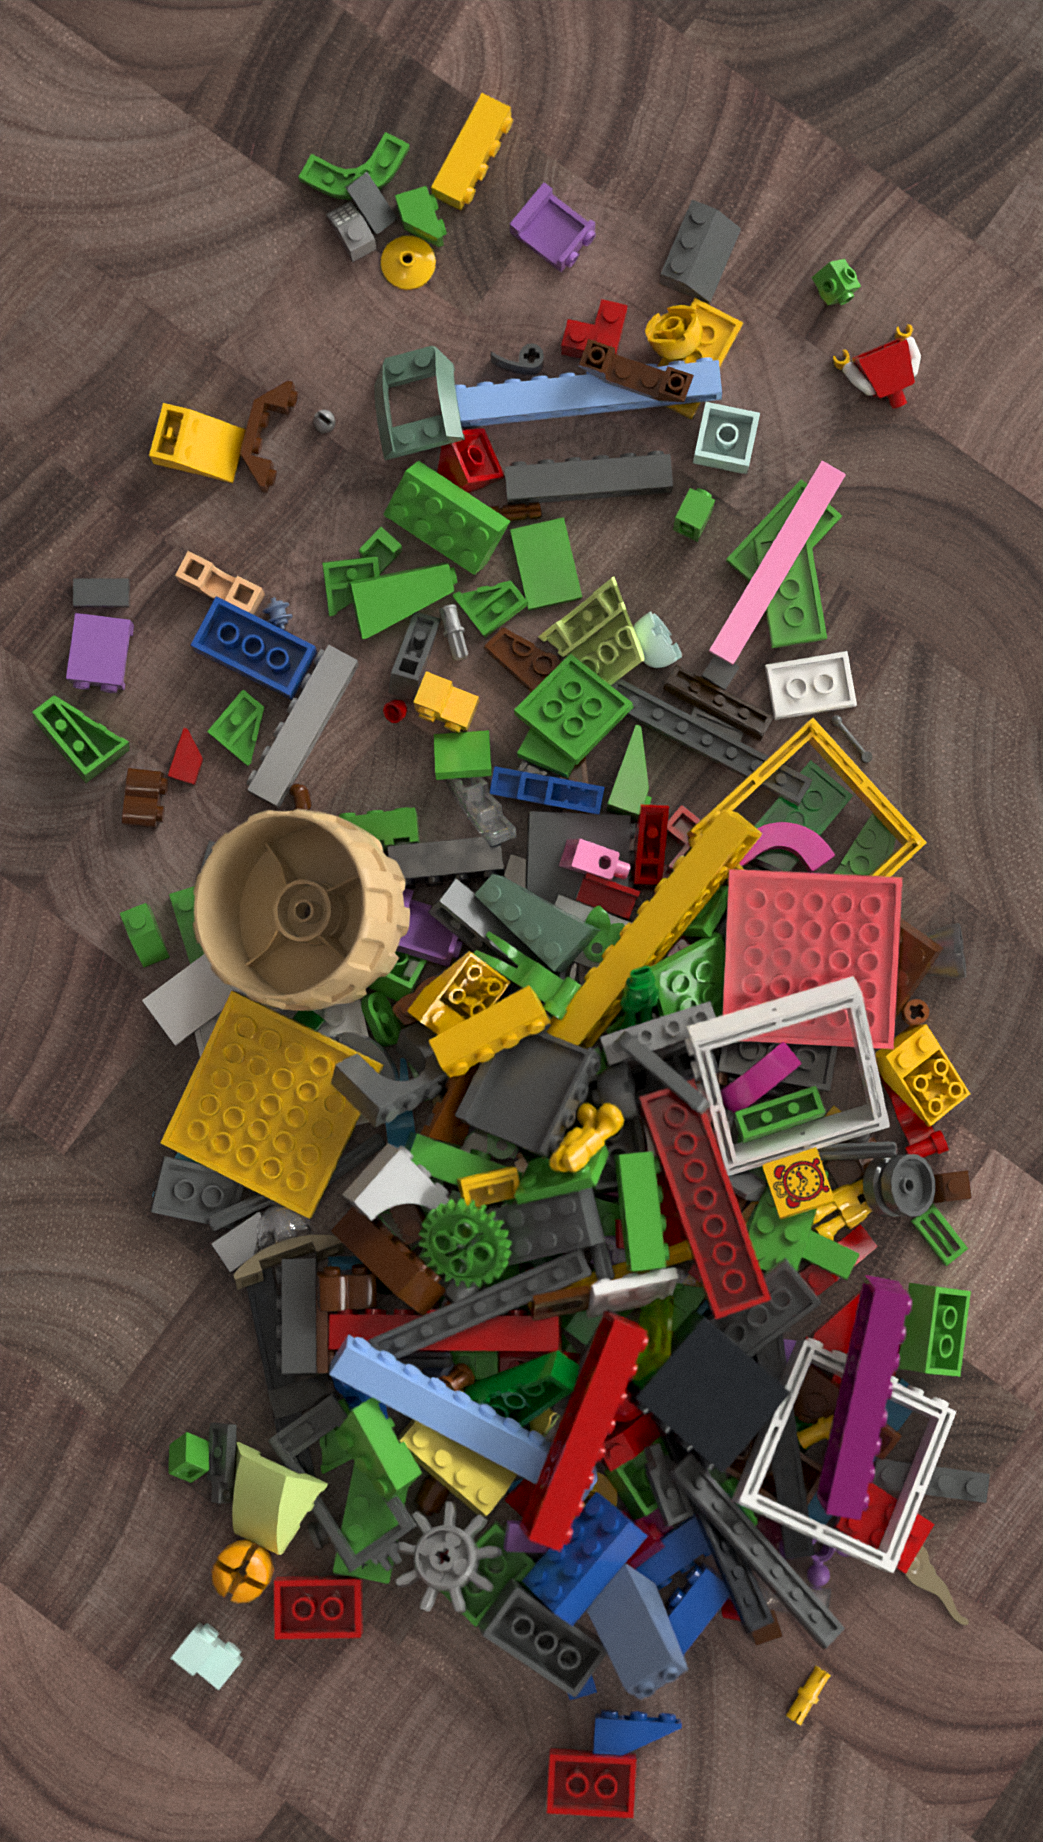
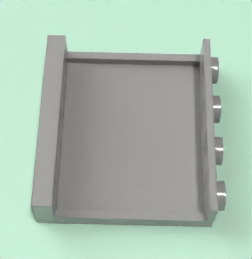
(659, 1035)

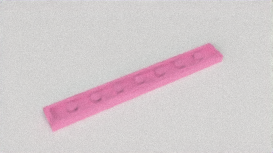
(777, 563)

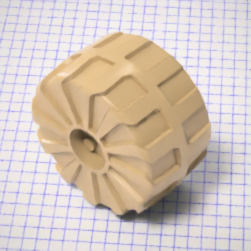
(256, 900)

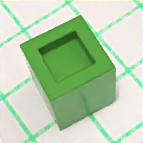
(383, 546)
(188, 1457)

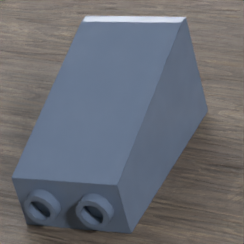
(637, 1633)

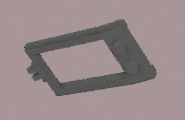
(300, 1436)

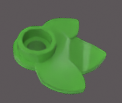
(607, 935)

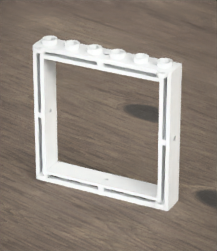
(770, 1017)
(914, 1488)

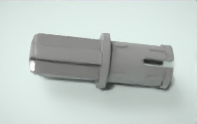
(454, 632)

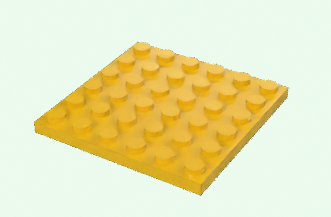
(266, 1105)

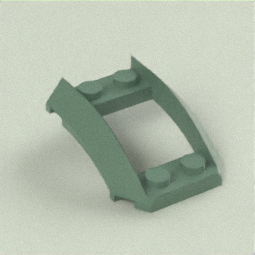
(426, 432)

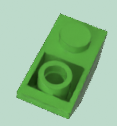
(419, 216)

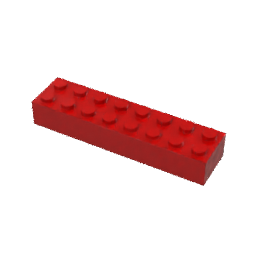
(704, 1203)
(499, 1333)
(583, 1431)

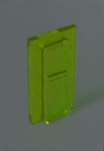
(657, 1321)

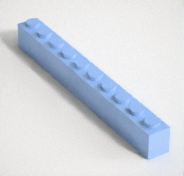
(572, 396)
(442, 1408)

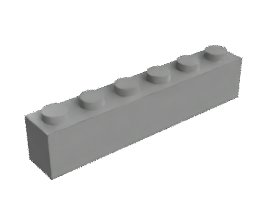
(303, 726)

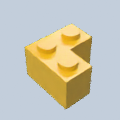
(445, 703)

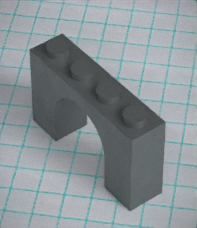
(383, 1098)

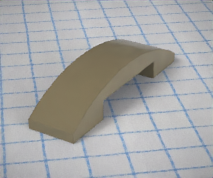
(322, 1245)

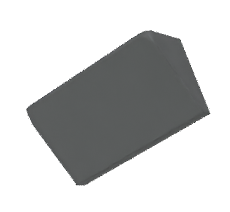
(371, 203)
(748, 1185)

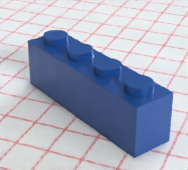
(681, 1547)

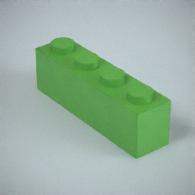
(640, 1210)

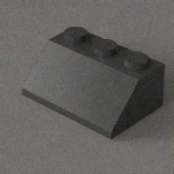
(700, 252)

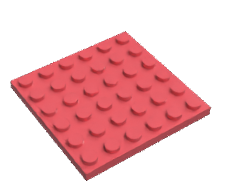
(808, 932)

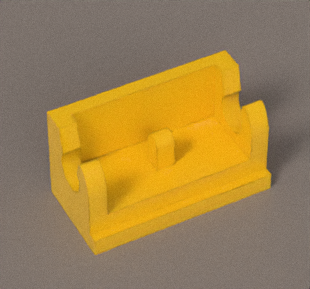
(489, 1186)

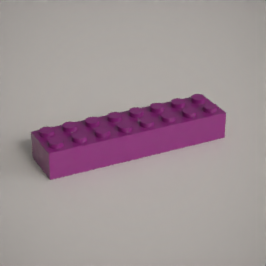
(863, 1397)

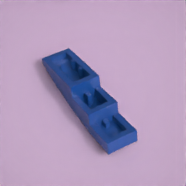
(546, 790)

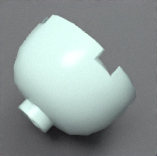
(656, 642)

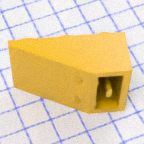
(196, 443)
(458, 994)
(921, 1074)

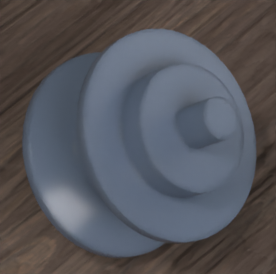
(277, 613)

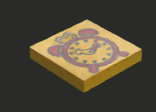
(798, 1183)

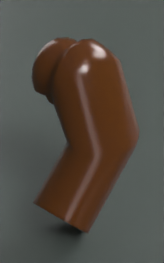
(300, 796)

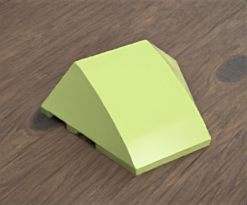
(599, 634)
(270, 1499)

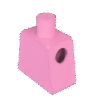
(584, 858)

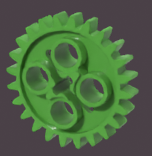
(479, 1264)

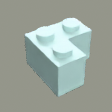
(208, 1655)

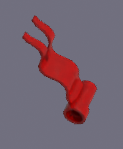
(920, 1137)

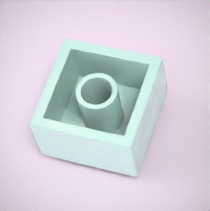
(726, 438)

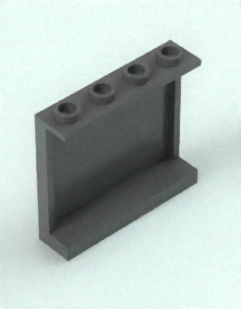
(546, 842)
(530, 1092)

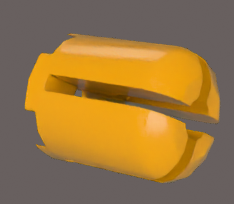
(227, 1576)

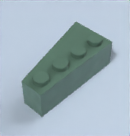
(540, 924)

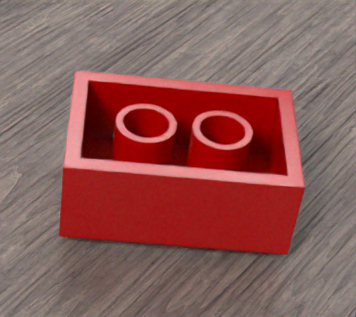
(318, 1607)
(591, 1783)

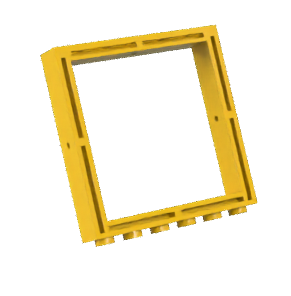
(849, 773)

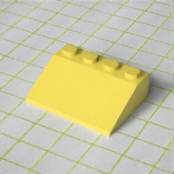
(461, 1470)

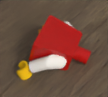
(885, 368)

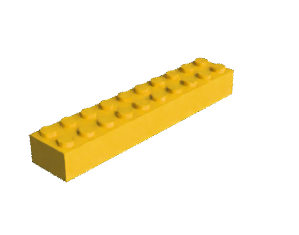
(657, 926)

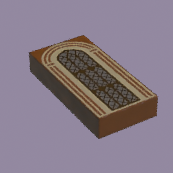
(560, 1302)

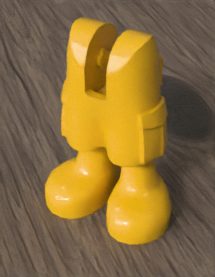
(583, 1143)
(849, 1207)

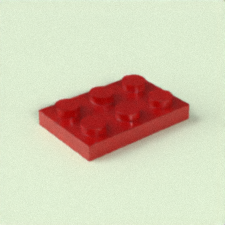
(874, 1522)

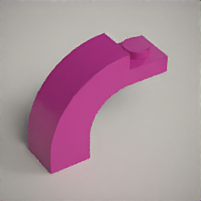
(797, 839)
(759, 1078)

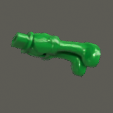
(638, 996)

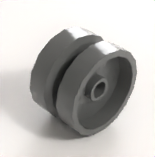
(899, 1186)

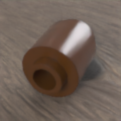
(431, 1496)

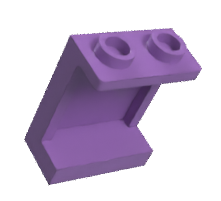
(552, 229)
(99, 652)
(426, 935)

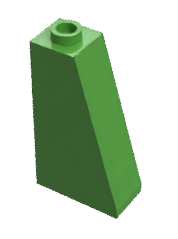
(396, 595)

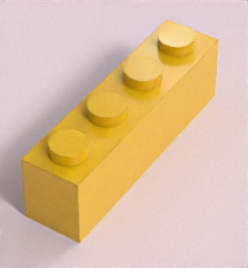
(471, 152)
(489, 1032)

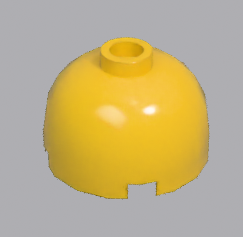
(674, 333)

